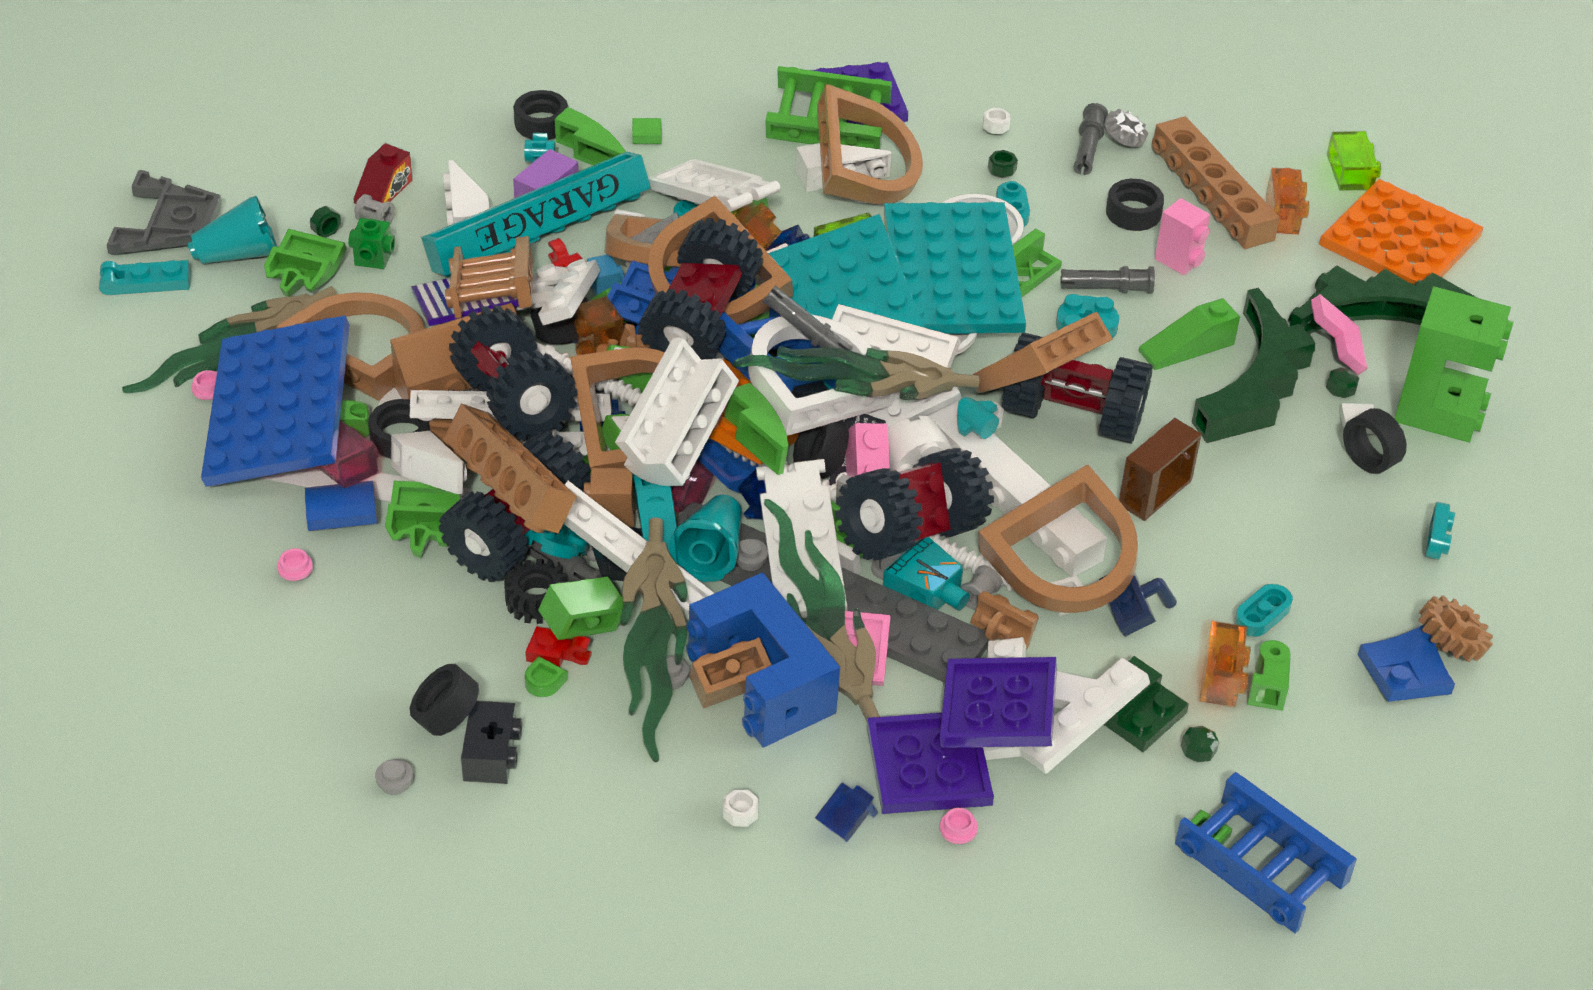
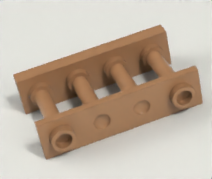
(491, 277)

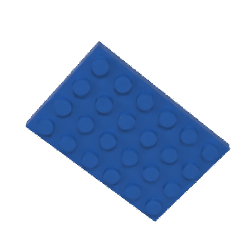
(276, 401)

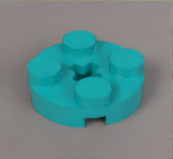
(1078, 307)
(561, 545)

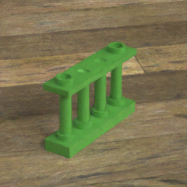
(805, 129)

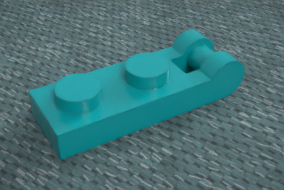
(144, 277)

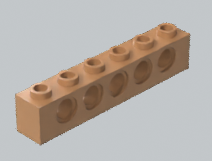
(1215, 182)
(509, 469)

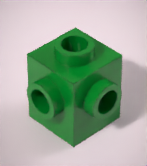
(373, 237)

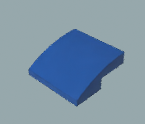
(634, 292)
(724, 465)
(340, 507)

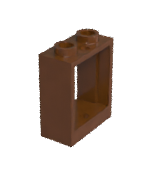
(1159, 469)

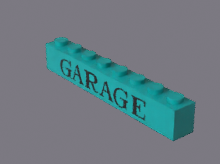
(539, 211)

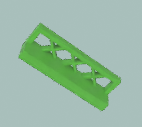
(1027, 252)

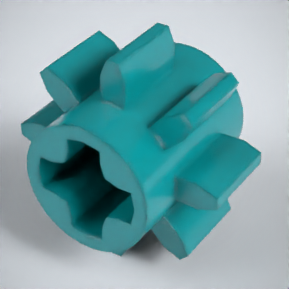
(537, 147)

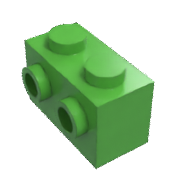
(582, 608)

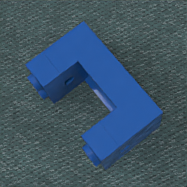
(802, 674)

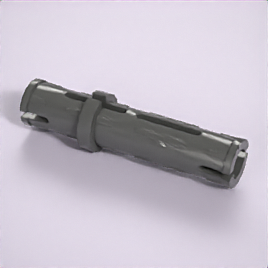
(804, 321)

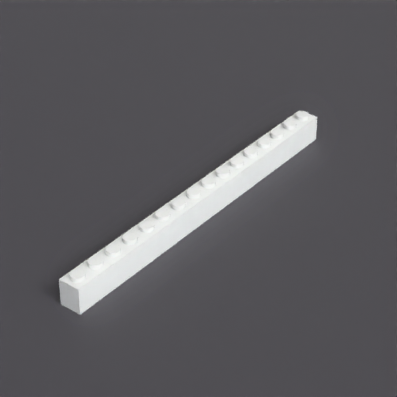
(1068, 539)

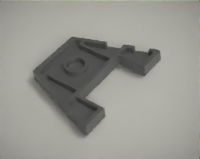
(174, 219)

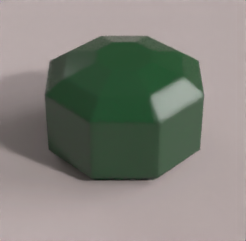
(1002, 163)
(325, 221)
(1342, 382)
(1199, 744)

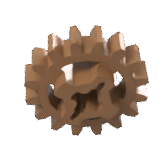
(1455, 628)

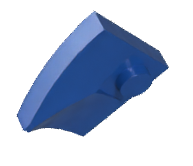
(1407, 666)

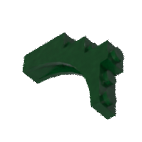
(1378, 298)
(1254, 397)

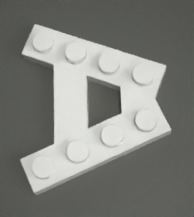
(567, 286)
(894, 335)
(1083, 701)

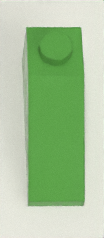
(1194, 334)

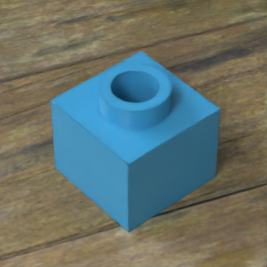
(608, 274)

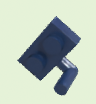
(1132, 607)

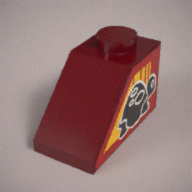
(385, 174)

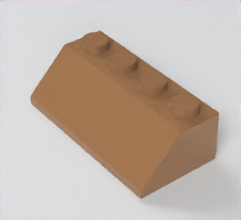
(424, 361)

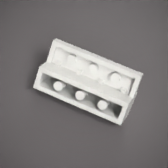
(675, 415)

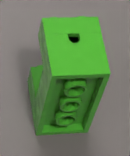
(1459, 331)

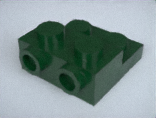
(1149, 712)

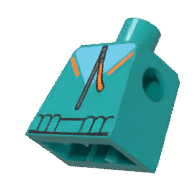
(928, 576)

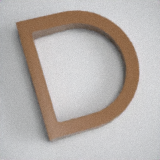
(846, 183)
(672, 237)
(621, 246)
(1045, 354)
(600, 367)
(369, 379)
(1079, 487)

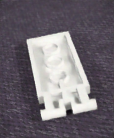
(702, 180)
(809, 509)

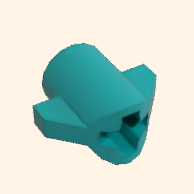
(977, 417)

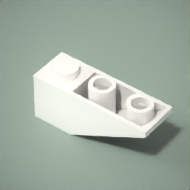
(864, 160)
(465, 195)
(428, 461)

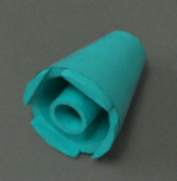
(234, 235)
(709, 539)

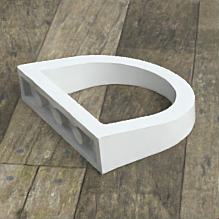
(815, 409)

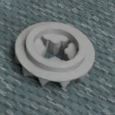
(1126, 128)

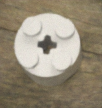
(914, 440)

